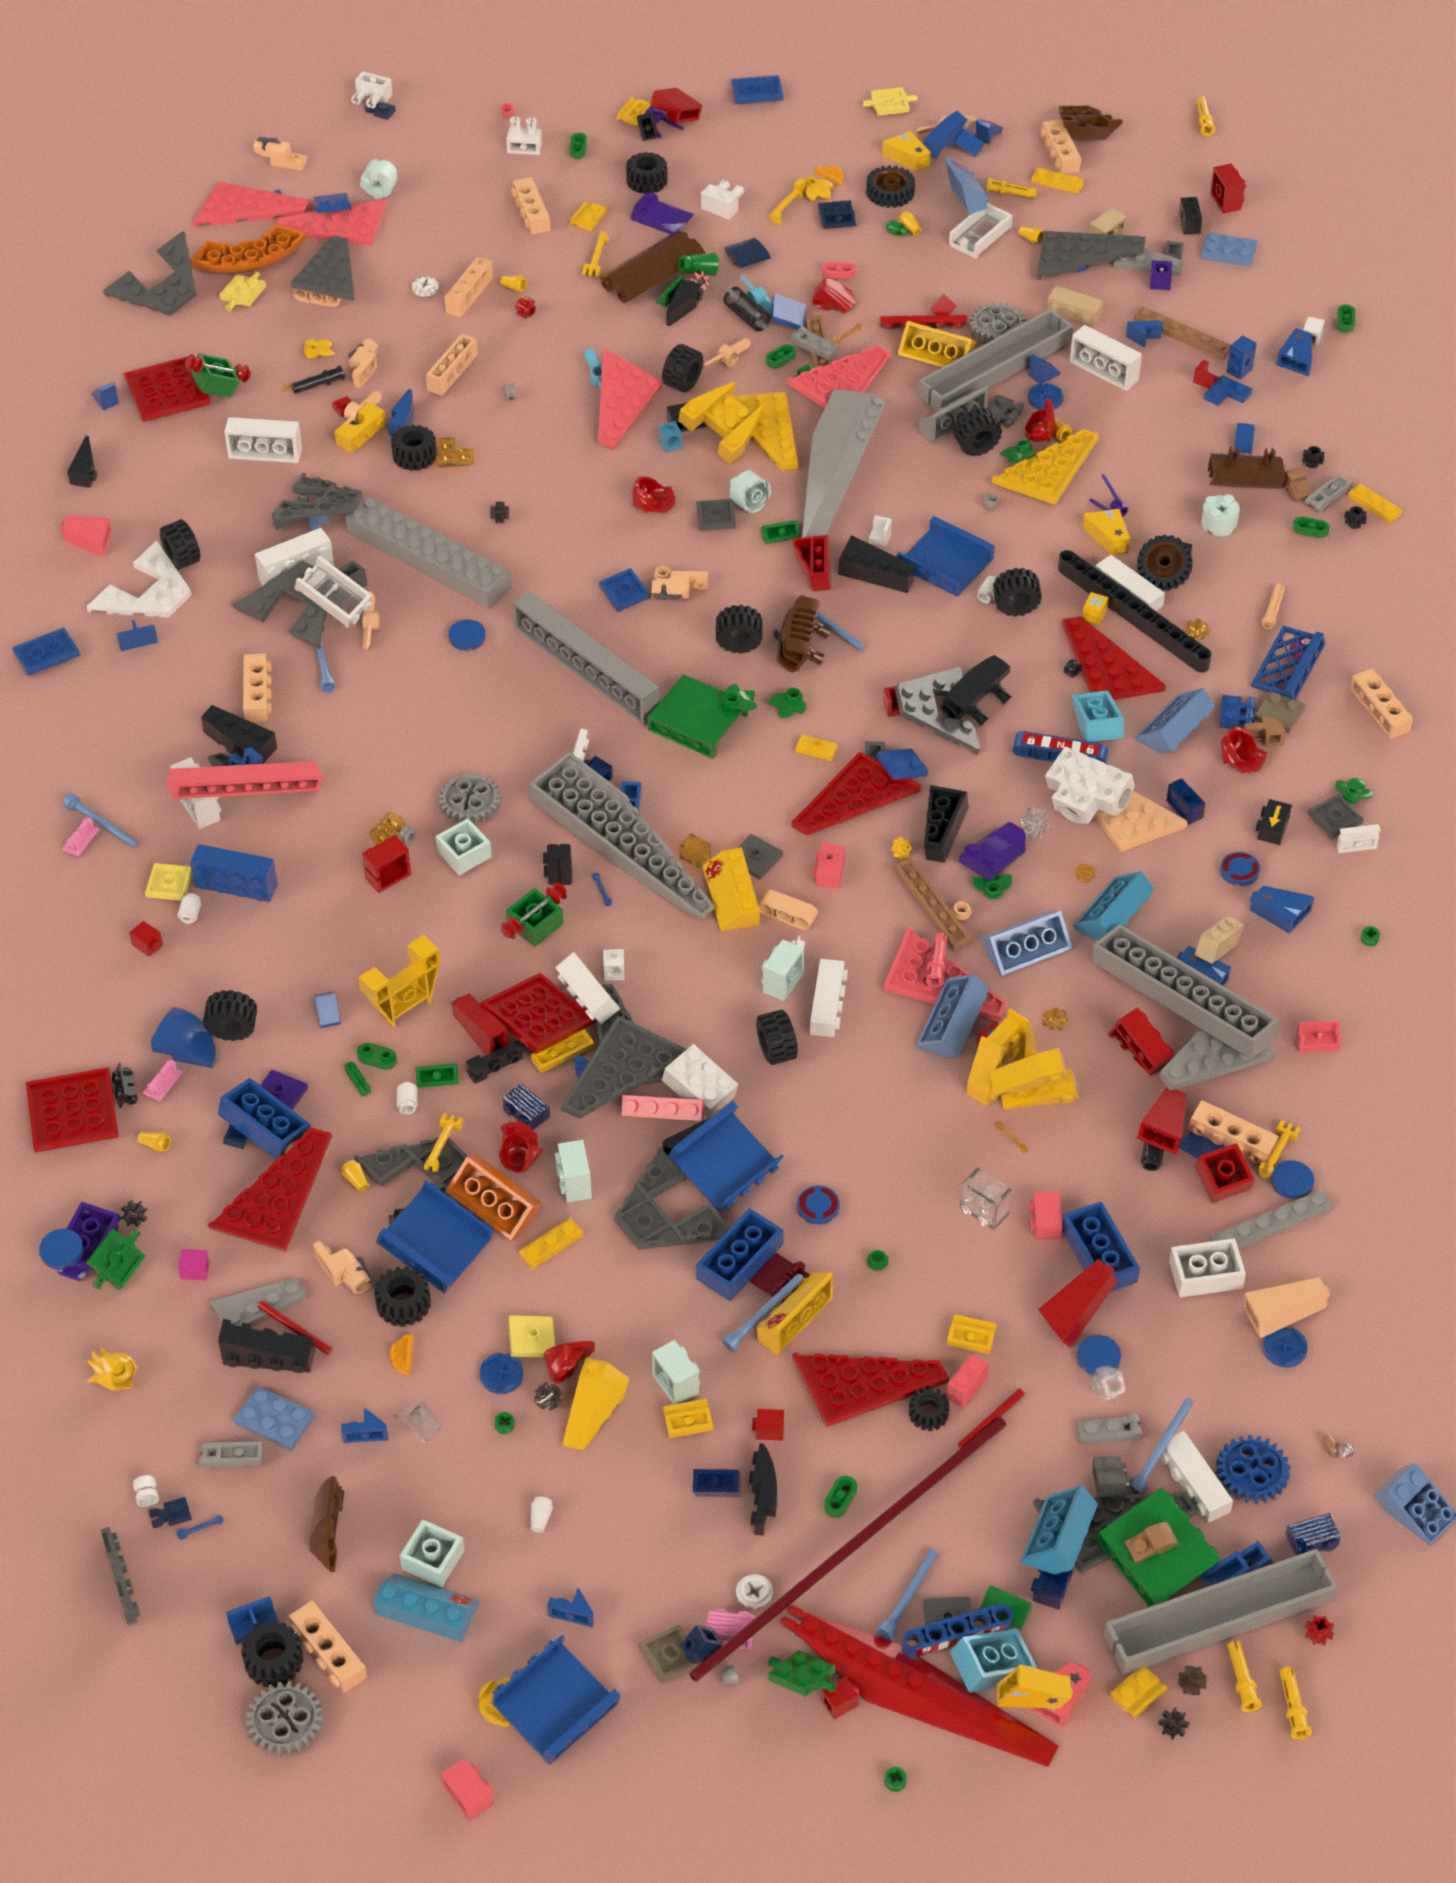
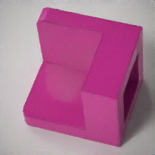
(193, 1264)

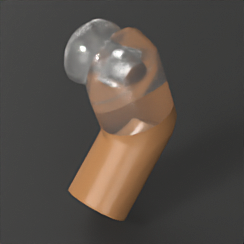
(1340, 1450)

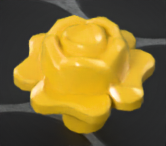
(901, 848)

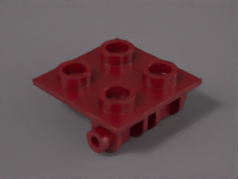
(777, 1274)

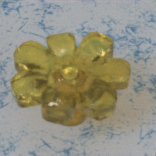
(1197, 629)
(1055, 1019)

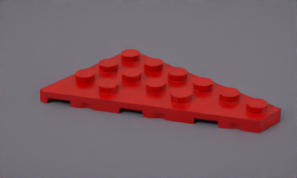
(1106, 664)
(852, 792)
(274, 1202)
(856, 1386)

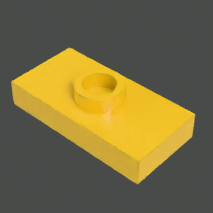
(816, 747)

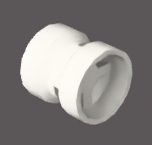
(145, 1490)

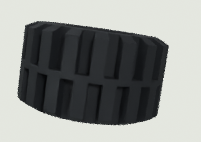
(646, 172)
(682, 368)
(977, 431)
(413, 447)
(180, 544)
(1017, 592)
(739, 629)
(230, 1015)
(777, 1037)
(399, 1282)
(271, 1637)

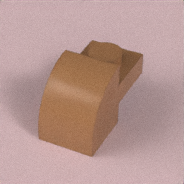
(1296, 483)
(1268, 731)
(1152, 1541)

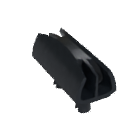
(973, 687)

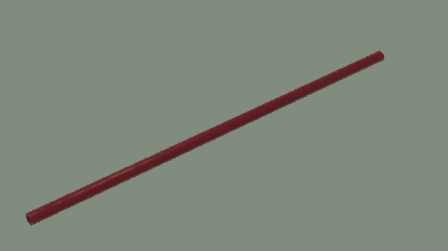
(846, 1550)

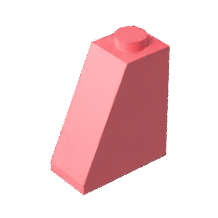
(87, 532)

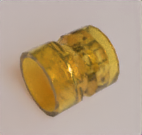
(389, 826)

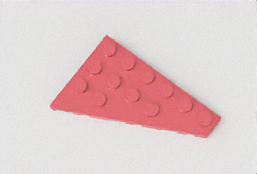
(237, 202)
(355, 224)
(848, 373)
(623, 397)
(910, 973)

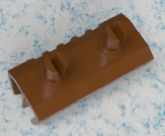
(1246, 471)
(797, 634)

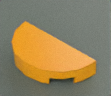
(830, 173)
(402, 1354)

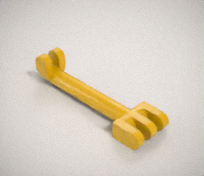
(798, 192)
(593, 267)
(448, 1126)
(1267, 1168)

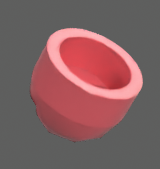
(507, 109)

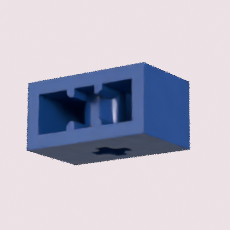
(1241, 357)

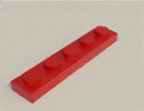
(939, 321)

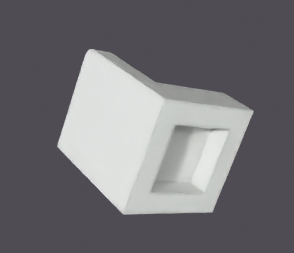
(1315, 327)
(881, 531)

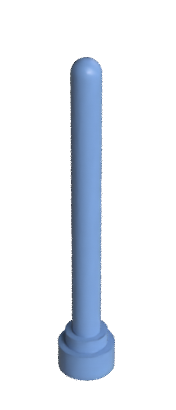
(837, 629)
(327, 683)
(73, 803)
(733, 1340)
(1140, 1481)
(889, 1628)

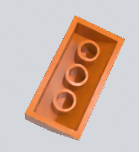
(493, 1197)

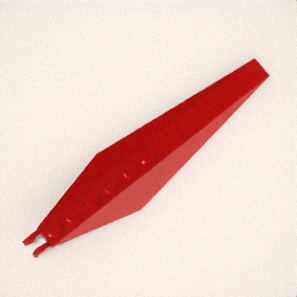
(916, 1687)

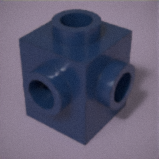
(700, 1644)

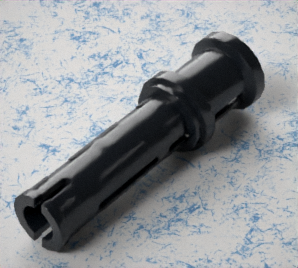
(324, 378)

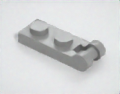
(814, 343)
(1328, 493)
(1109, 1430)
(231, 1454)

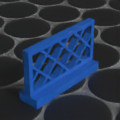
(1304, 664)

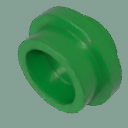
(877, 1260)

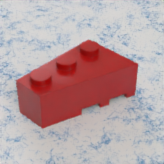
(815, 560)
(1142, 1040)

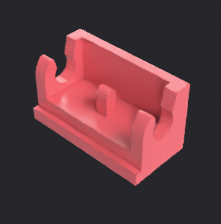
(1318, 1036)

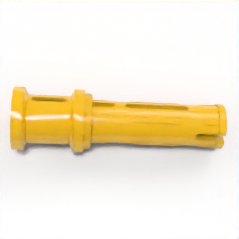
(1205, 119)
(1003, 187)
(1246, 1686)
(1296, 1712)

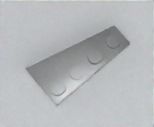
(1143, 262)
(243, 1306)

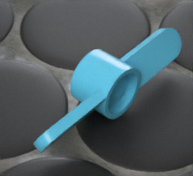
(758, 295)
(595, 366)

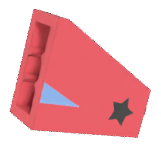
(1080, 1681)

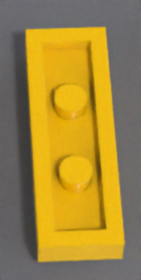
(1057, 180)
(1375, 503)
(563, 1051)
(551, 1243)

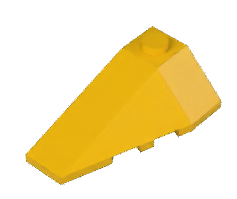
(596, 1396)

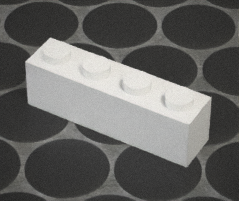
(1132, 582)
(587, 988)
(827, 998)
(1196, 1478)

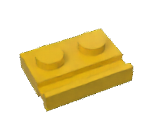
(632, 110)
(588, 215)
(971, 1334)
(687, 1418)
(1138, 1692)

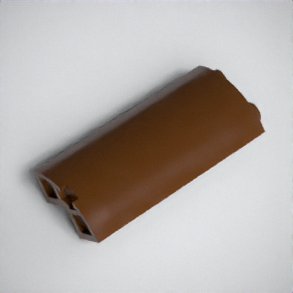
(650, 266)

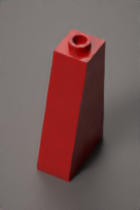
(480, 1024)
(1165, 1121)
(1078, 1301)

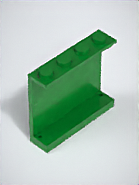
(693, 716)
(1163, 1574)

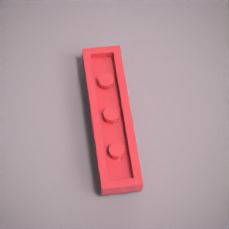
(663, 1107)

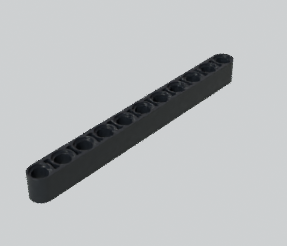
(1135, 611)

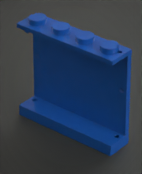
(949, 556)
(724, 1158)
(435, 1236)
(553, 1700)

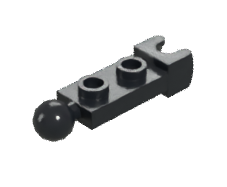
(494, 1061)

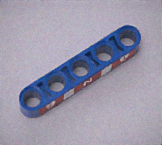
(1049, 747)
(948, 1637)

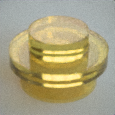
(1085, 873)

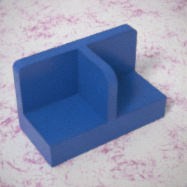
(137, 637)
(248, 1616)

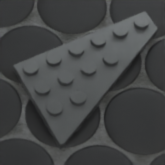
(1067, 250)
(328, 271)
(621, 1063)
(1107, 1512)

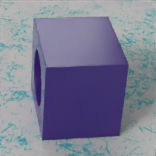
(1161, 275)

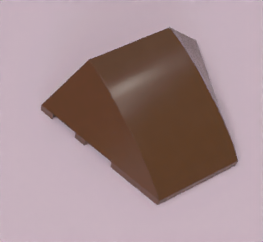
(1087, 122)
(324, 1522)

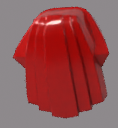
(833, 295)
(1041, 424)
(651, 496)
(1241, 751)
(518, 1146)
(564, 1359)

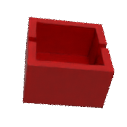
(386, 863)

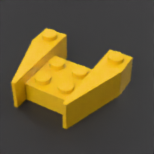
(725, 417)
(407, 988)
(1010, 1040)
(1035, 1081)

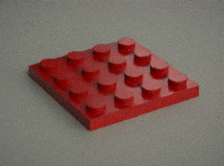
(164, 389)
(538, 1013)
(72, 1109)

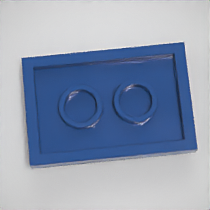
(757, 89)
(46, 651)

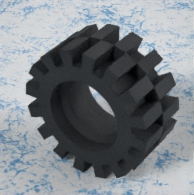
(925, 1419)

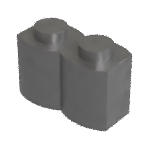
(1110, 1476)

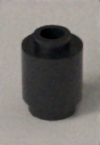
(1151, 1157)

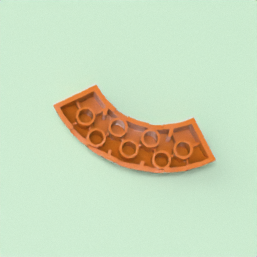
(249, 254)

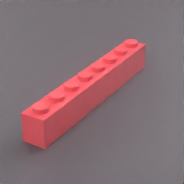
(243, 780)

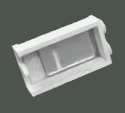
(980, 230)
(334, 592)

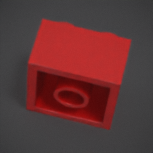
(1227, 188)
(1224, 1172)

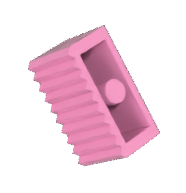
(729, 1624)

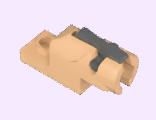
(279, 153)
(363, 361)
(679, 584)
(343, 1268)

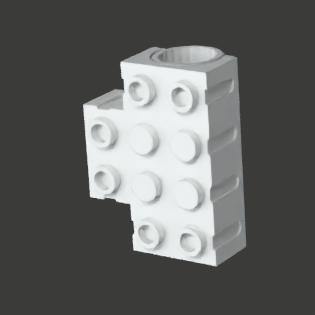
(1087, 786)

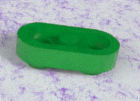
(578, 145)
(1346, 318)
(780, 356)
(1311, 527)
(375, 1056)
(839, 1498)

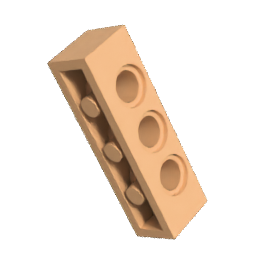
(1060, 146)
(530, 205)
(468, 287)
(451, 364)
(256, 687)
(1381, 703)
(1227, 1124)
(311, 1618)

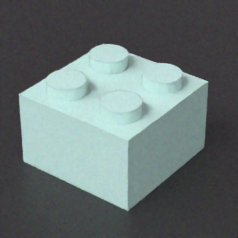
(463, 846)
(782, 970)
(573, 1171)
(676, 1373)
(432, 1553)

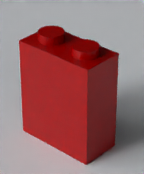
(677, 104)

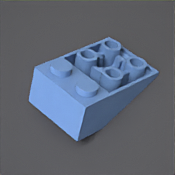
(1416, 1503)

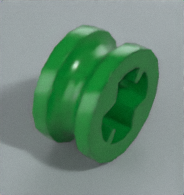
(1370, 930)
(504, 1416)
(898, 1785)

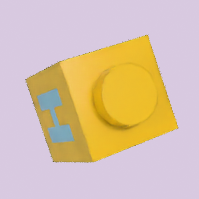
(1095, 608)

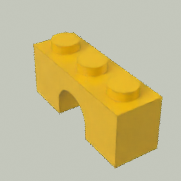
(370, 421)

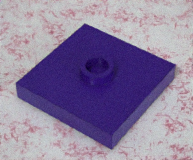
(284, 1088)

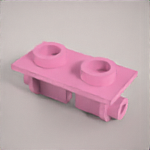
(81, 838)
(163, 1081)

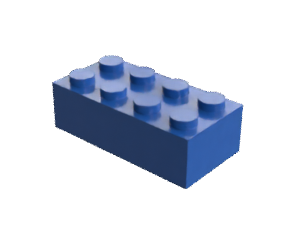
(234, 873)
(262, 1117)
(1096, 1237)
(739, 1254)

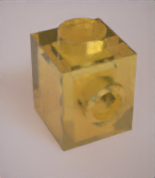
(695, 850)

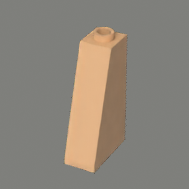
(1284, 1304)

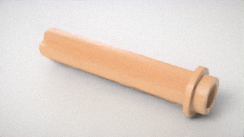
(1269, 622)

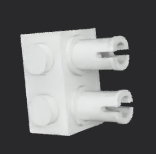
(372, 88)
(524, 140)
(719, 200)

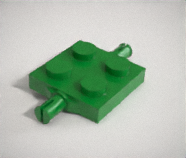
(116, 1259)
(802, 1673)

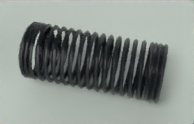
(753, 313)

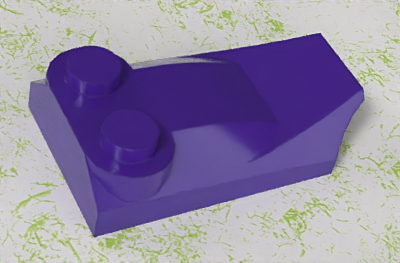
(659, 215)
(995, 851)
(92, 1226)

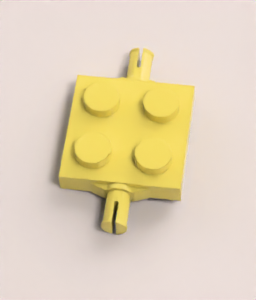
(890, 101)
(242, 290)

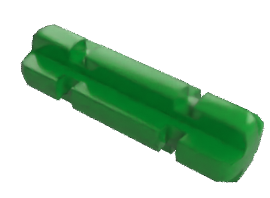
(357, 1078)

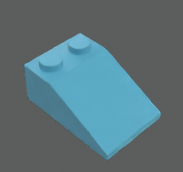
(1098, 716)
(989, 1658)

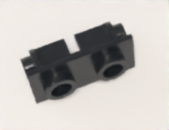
(124, 1085)

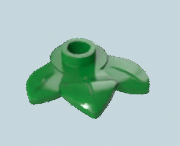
(1016, 453)
(738, 699)
(788, 702)
(1353, 790)
(994, 888)

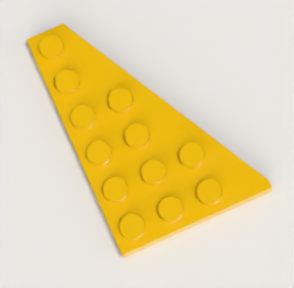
(775, 429)
(1050, 470)

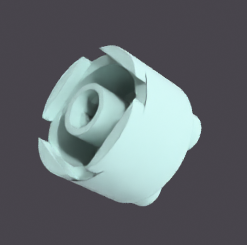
(379, 178)
(749, 491)
(1220, 514)

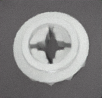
(430, 289)
(757, 1583)

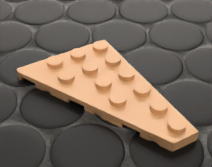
(1139, 822)

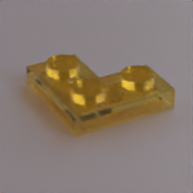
(452, 457)

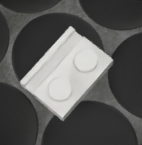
(581, 743)
(1358, 838)

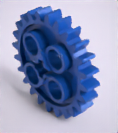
(1253, 1469)

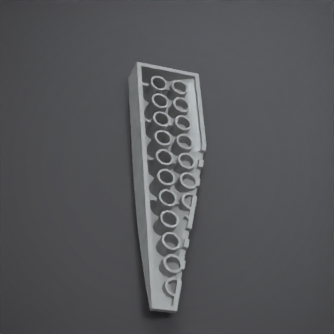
(836, 453)
(616, 830)

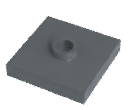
(716, 514)
(1335, 815)
(759, 855)
(943, 1608)

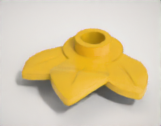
(817, 187)
(315, 348)

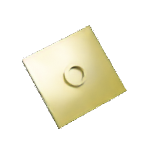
(169, 881)
(530, 1335)

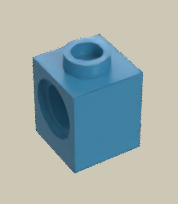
(670, 437)

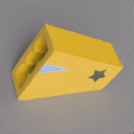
(907, 151)
(1108, 530)
(1033, 1689)

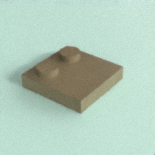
(1282, 709)
(666, 1654)

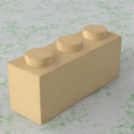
(1075, 305)
(1219, 939)

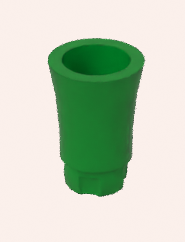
(701, 262)

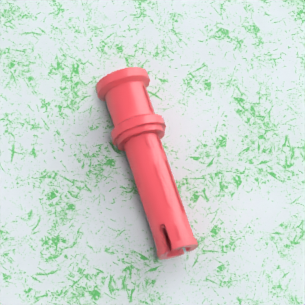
(936, 966)

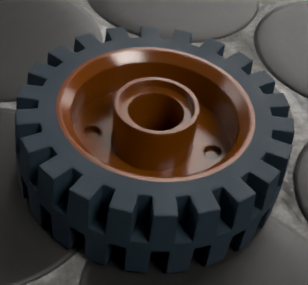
(890, 186)
(1165, 549)

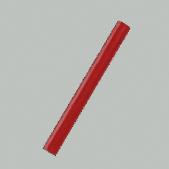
(281, 1318)
(1002, 1409)

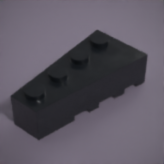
(875, 566)
(238, 733)
(944, 818)
(264, 1348)

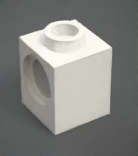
(613, 964)

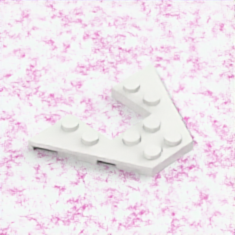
(159, 600)

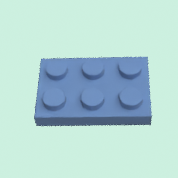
(1229, 249)
(274, 1418)

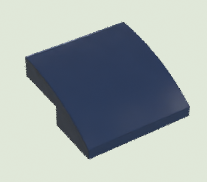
(836, 214)
(747, 252)

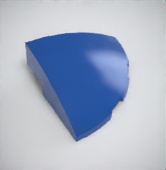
(184, 1038)

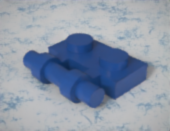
(1231, 708)

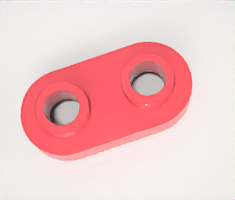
(839, 270)

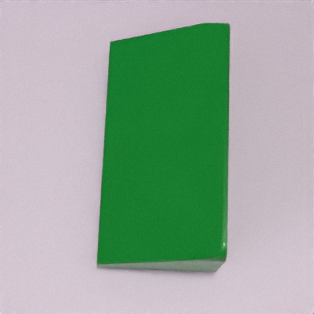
(669, 293)
(780, 531)
(437, 1075)
(1020, 1607)

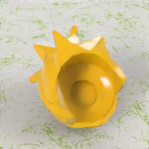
(112, 1370)

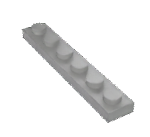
(1276, 1220)

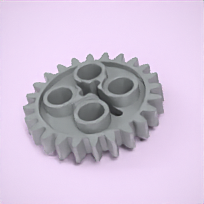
(994, 321)
(458, 793)
(302, 1706)

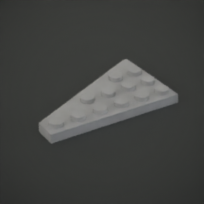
(1205, 1059)

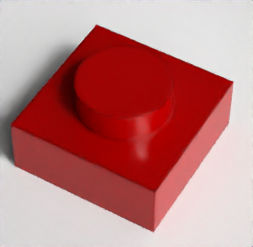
(340, 405)

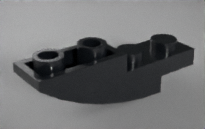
(764, 1487)

